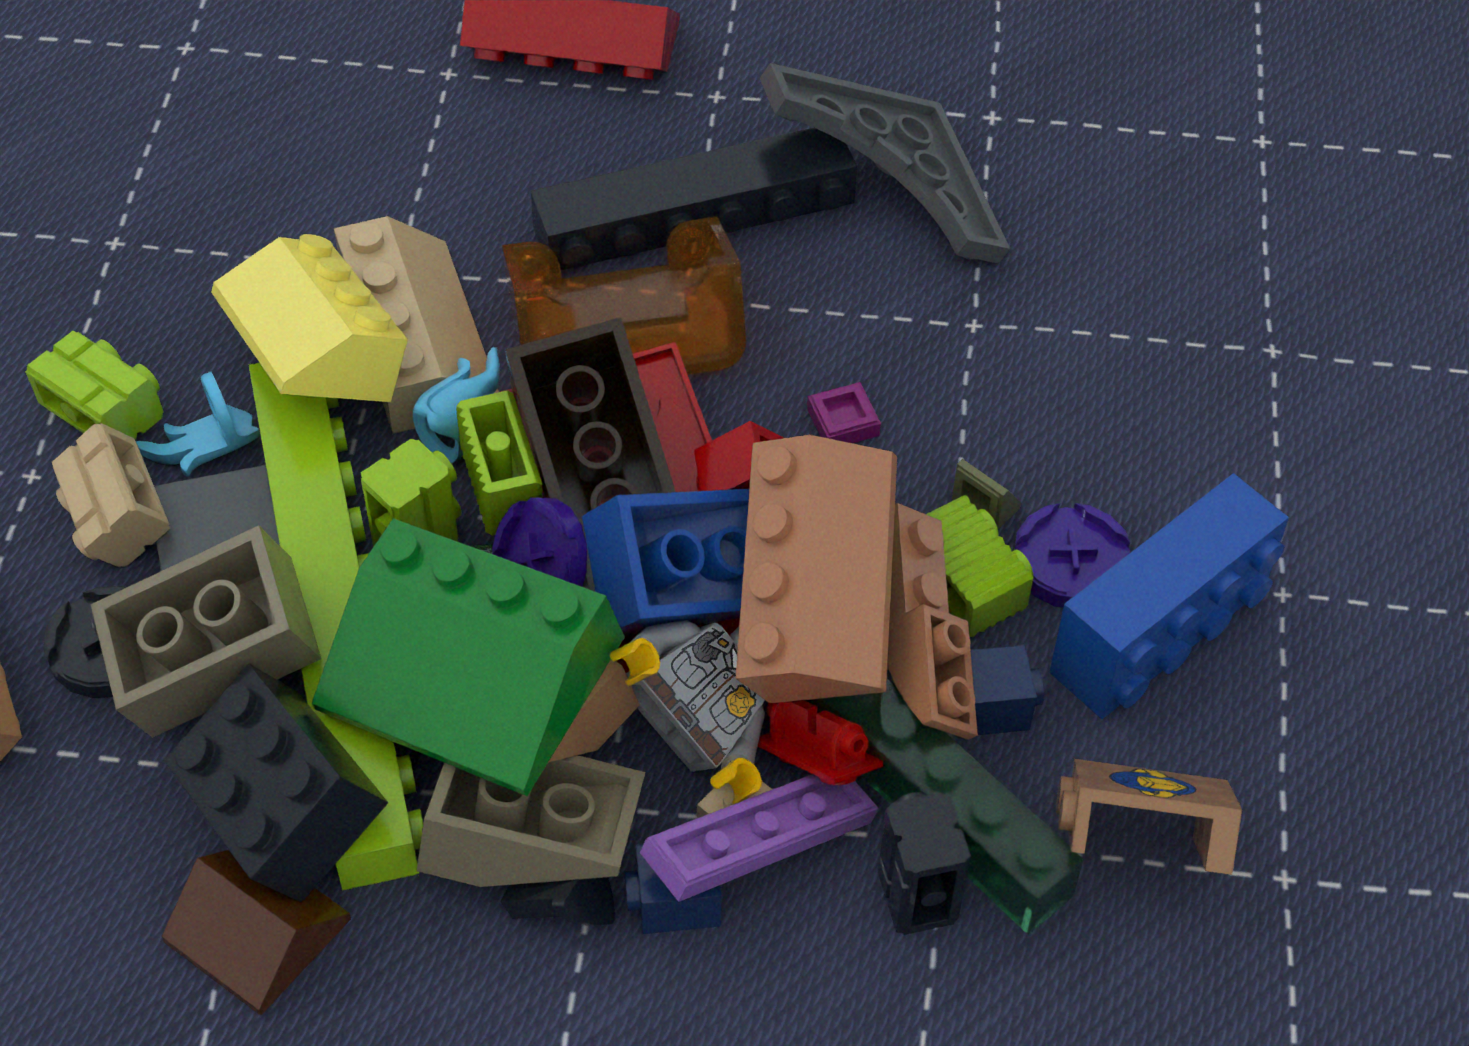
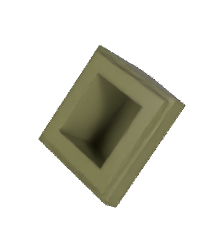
(984, 493)

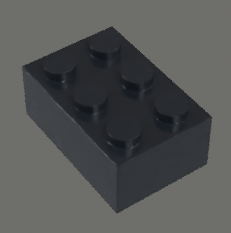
(275, 784)

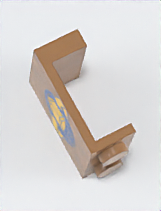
(1141, 788)

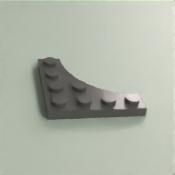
(905, 140)

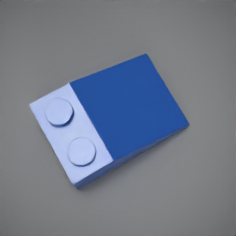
(669, 556)

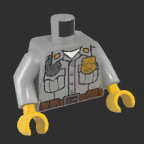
(694, 700)

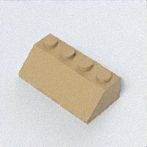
(423, 295)

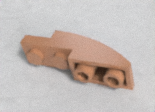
(927, 644)

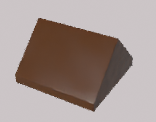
(246, 932)

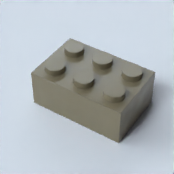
(197, 625)

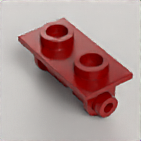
(818, 742)

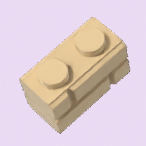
(109, 496)

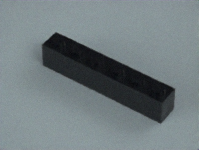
(737, 183)

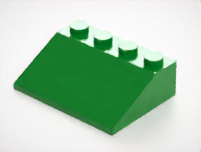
(465, 655)

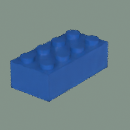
(1168, 596)

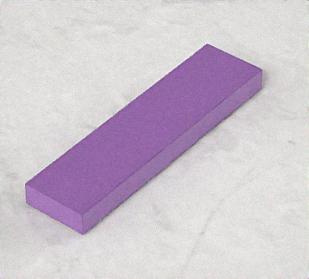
(755, 834)

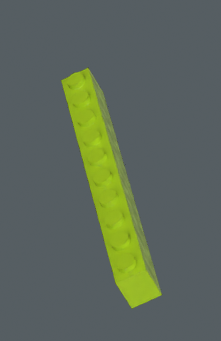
(320, 538)

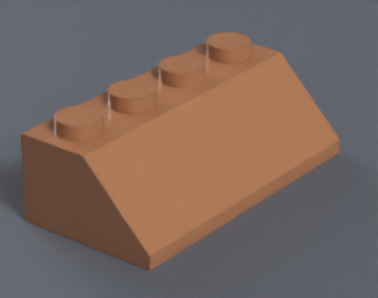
(817, 569)

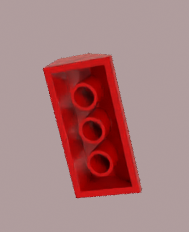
(575, 30)

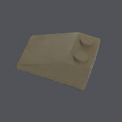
(563, 830)

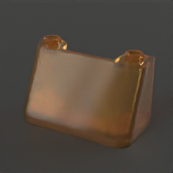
(684, 302)

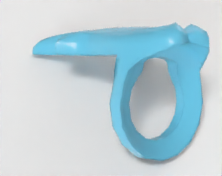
(437, 406)
(205, 438)

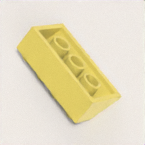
(313, 321)

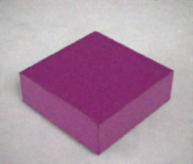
(844, 414)

